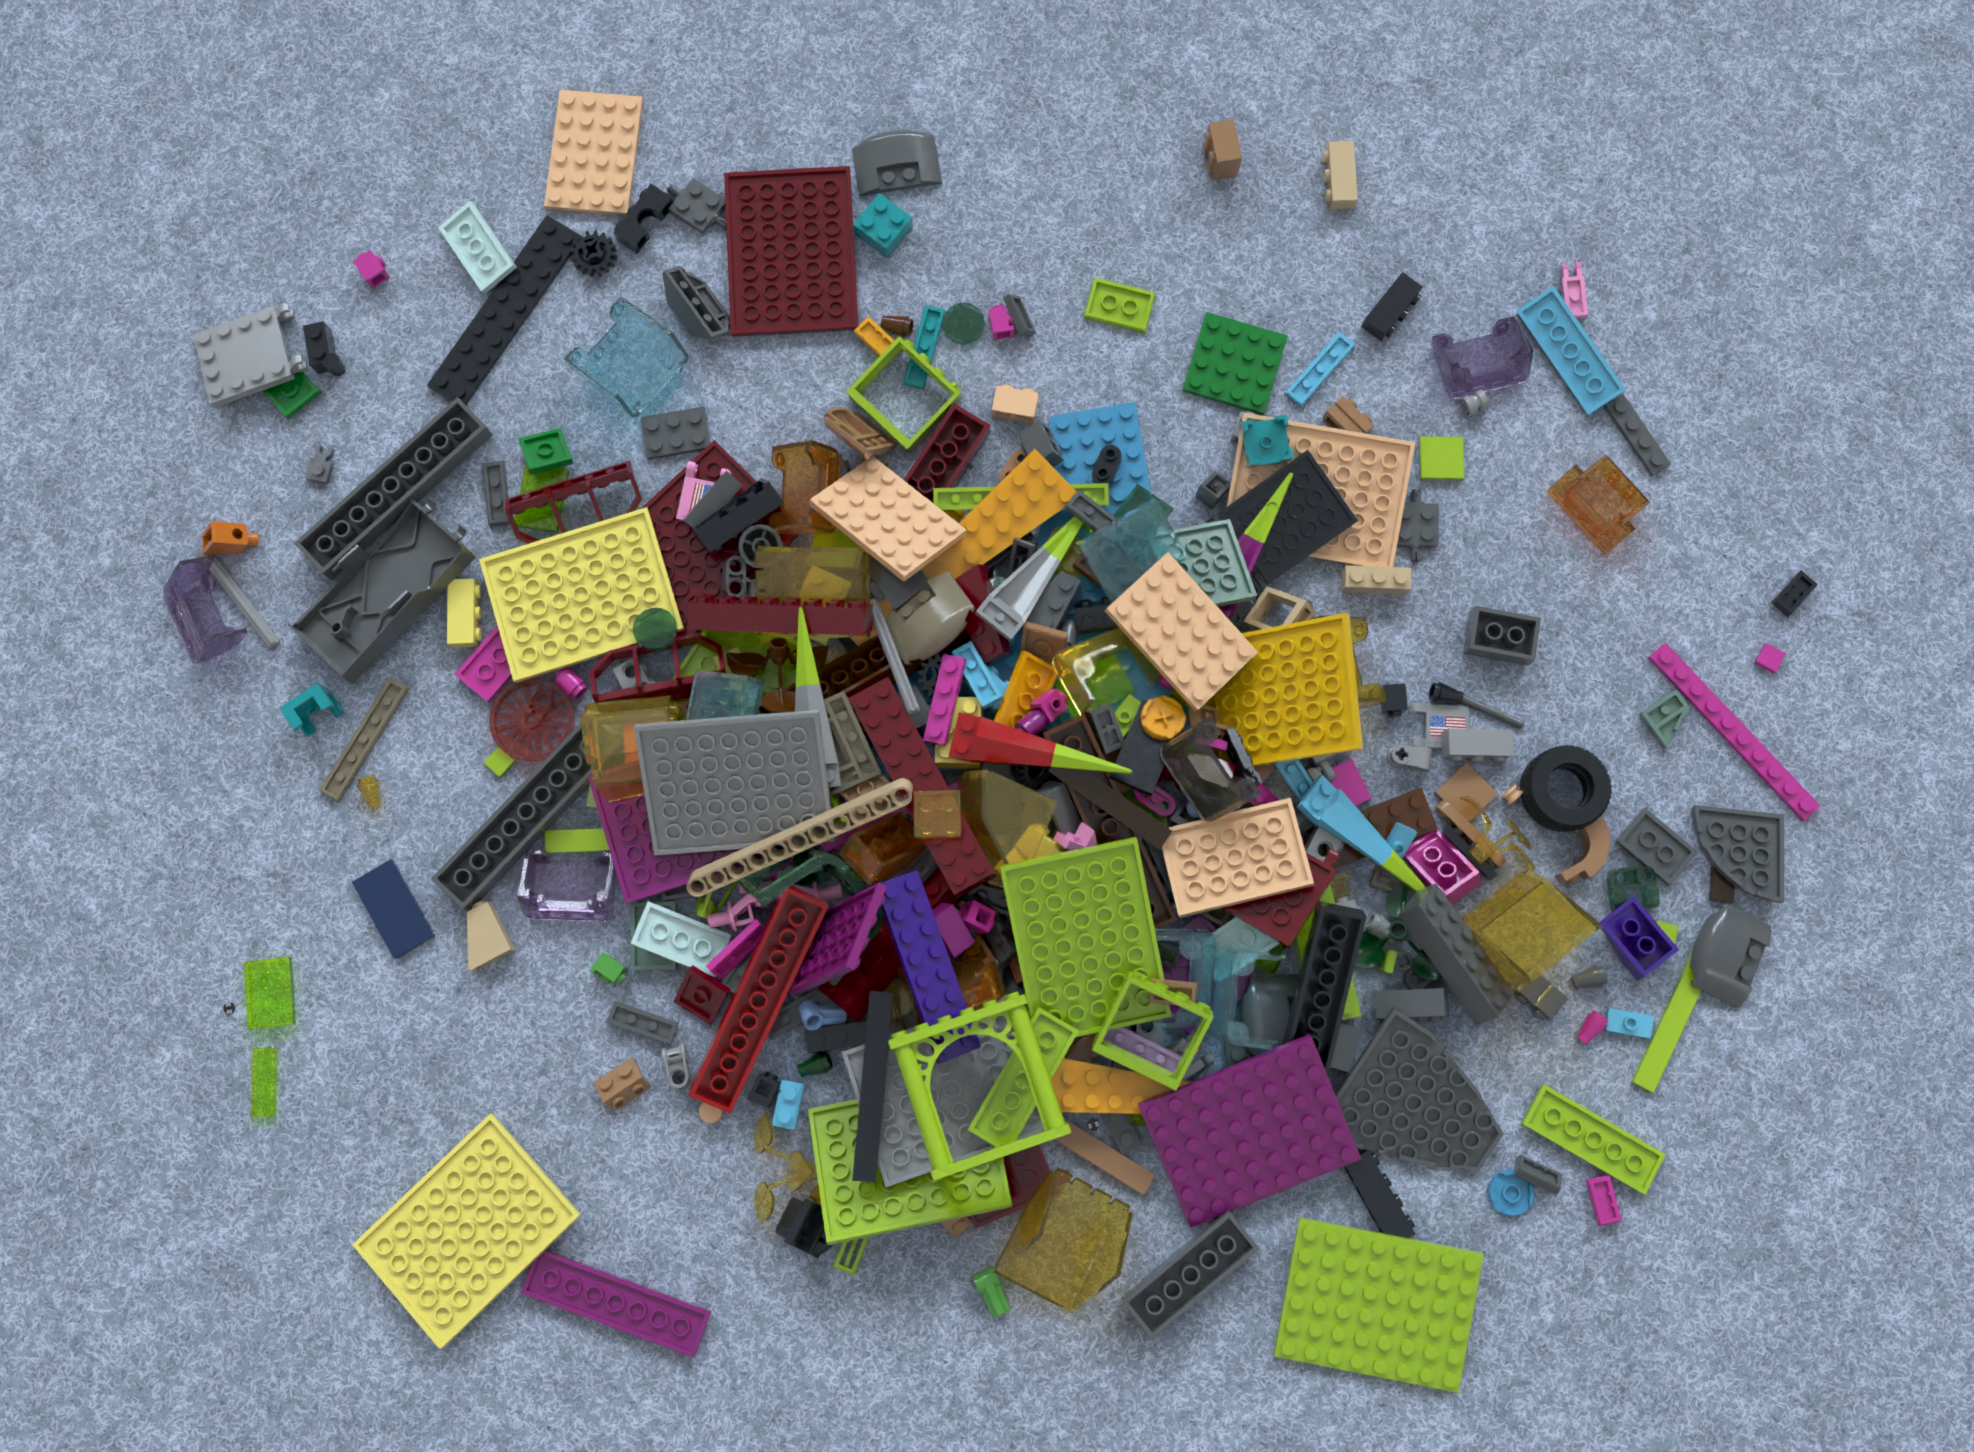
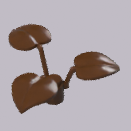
(750, 664)

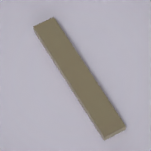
(364, 739)

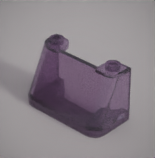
(1484, 361)
(567, 887)

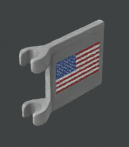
(1437, 720)

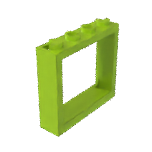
(922, 361)
(1137, 1063)

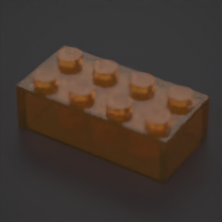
(883, 849)

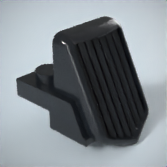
(804, 1227)

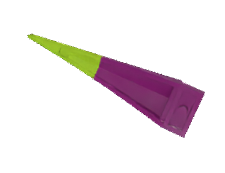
(1255, 535)

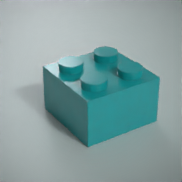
(883, 225)

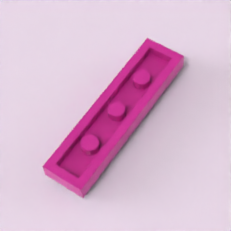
(944, 700)

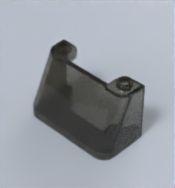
(1203, 775)

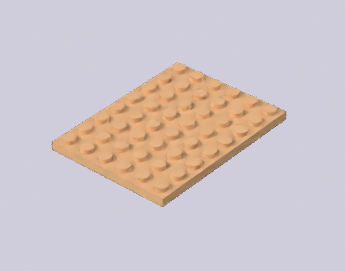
(1366, 472)

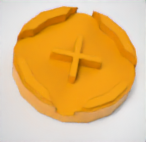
(1163, 718)

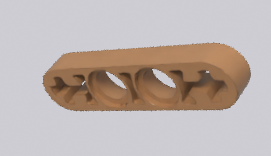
(1470, 833)

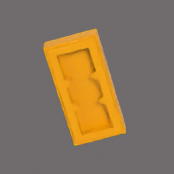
(873, 336)

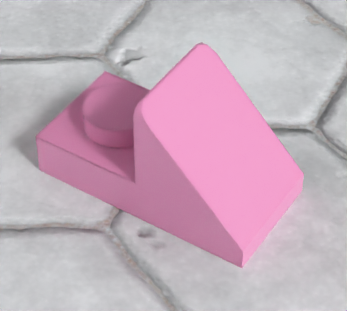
(1082, 838)

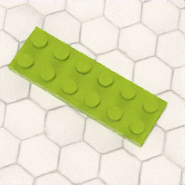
(1011, 1098)
(1593, 1139)

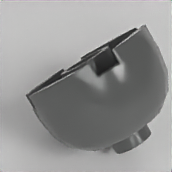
(757, 536)

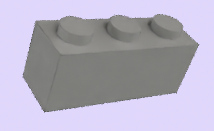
(1477, 744)

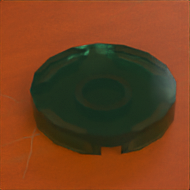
(963, 323)
(655, 629)

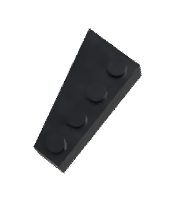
(737, 515)

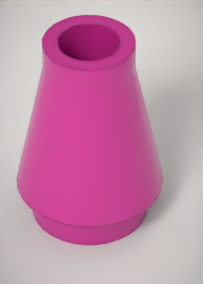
(1592, 1026)

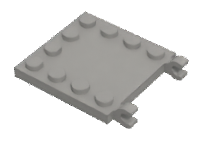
(246, 355)

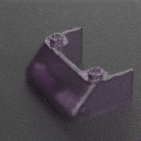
(196, 613)

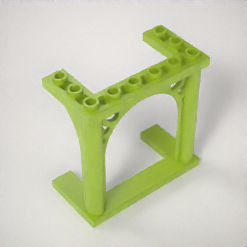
(920, 1095)

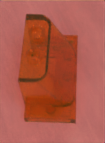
(1599, 501)

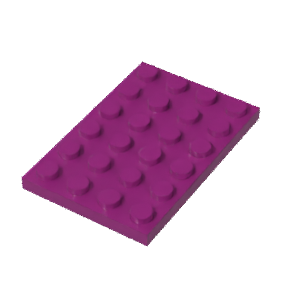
(839, 939)

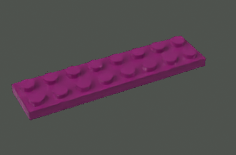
(617, 1302)

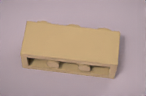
(1340, 175)
(1376, 580)

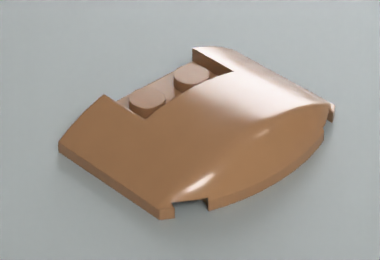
(858, 432)

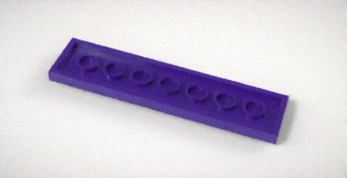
(925, 959)

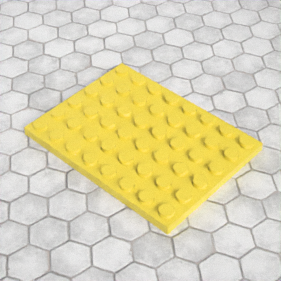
(577, 593)
(466, 1230)

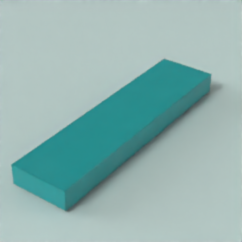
(925, 343)

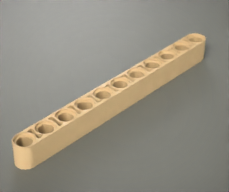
(805, 829)

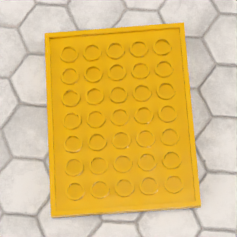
(1294, 693)

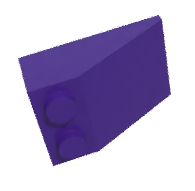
(1637, 938)

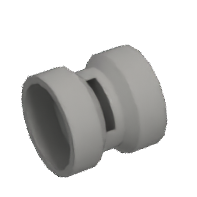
(1473, 403)
(1323, 769)

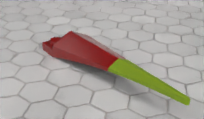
(991, 742)

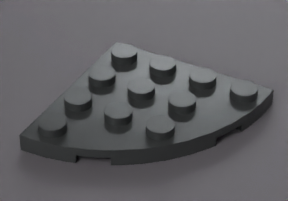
(1744, 848)

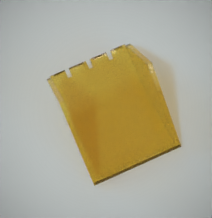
(813, 574)
(1004, 817)
(1529, 927)
(1067, 1242)

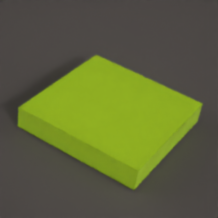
(1441, 458)

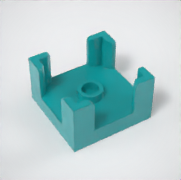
(1266, 442)
(306, 704)

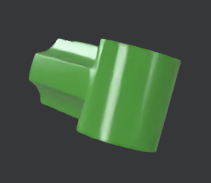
(990, 1287)

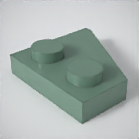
(1665, 717)

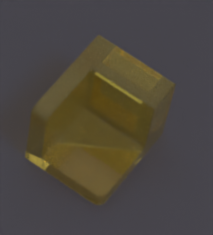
(1340, 886)

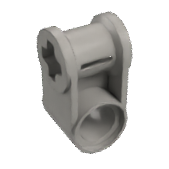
(1413, 757)
(677, 1064)

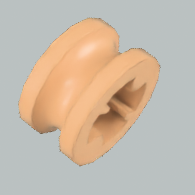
(1511, 794)

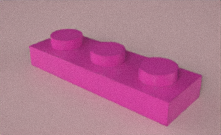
(736, 950)

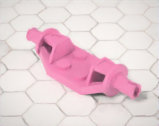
(748, 903)

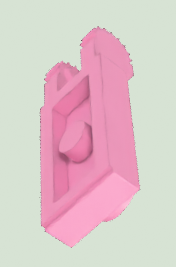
(1574, 291)

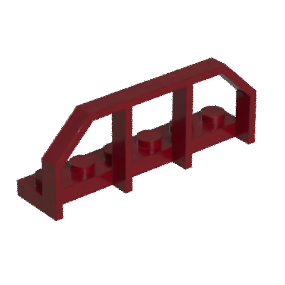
(560, 491)
(676, 688)

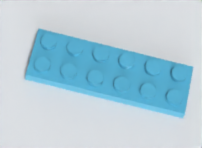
(1571, 350)

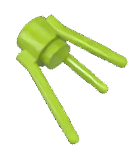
(706, 906)

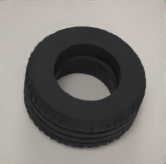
(1589, 772)

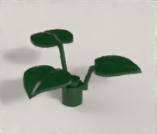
(1372, 955)

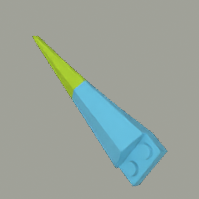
(1340, 817)

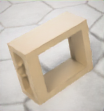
(1301, 609)

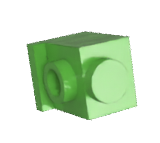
(610, 969)

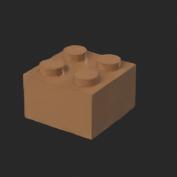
(1222, 150)

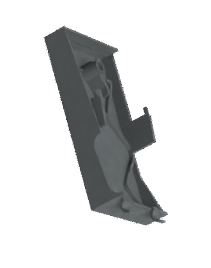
(383, 591)

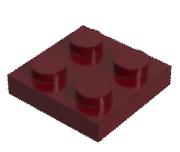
(701, 995)

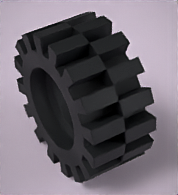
(1031, 781)

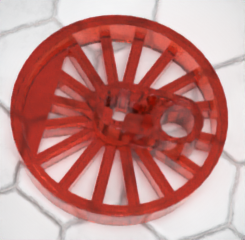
(526, 728)

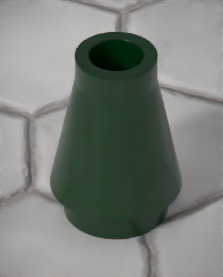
(817, 1064)

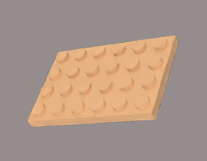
(593, 152)
(888, 518)
(1181, 631)
(1236, 858)

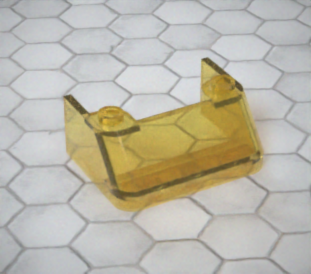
(1076, 664)

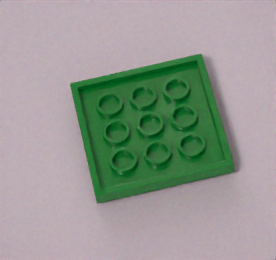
(1235, 363)

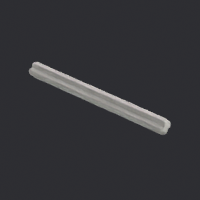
(241, 601)
(894, 659)

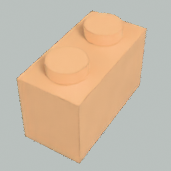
(1015, 404)

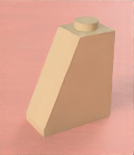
(486, 936)

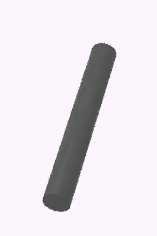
(1493, 712)

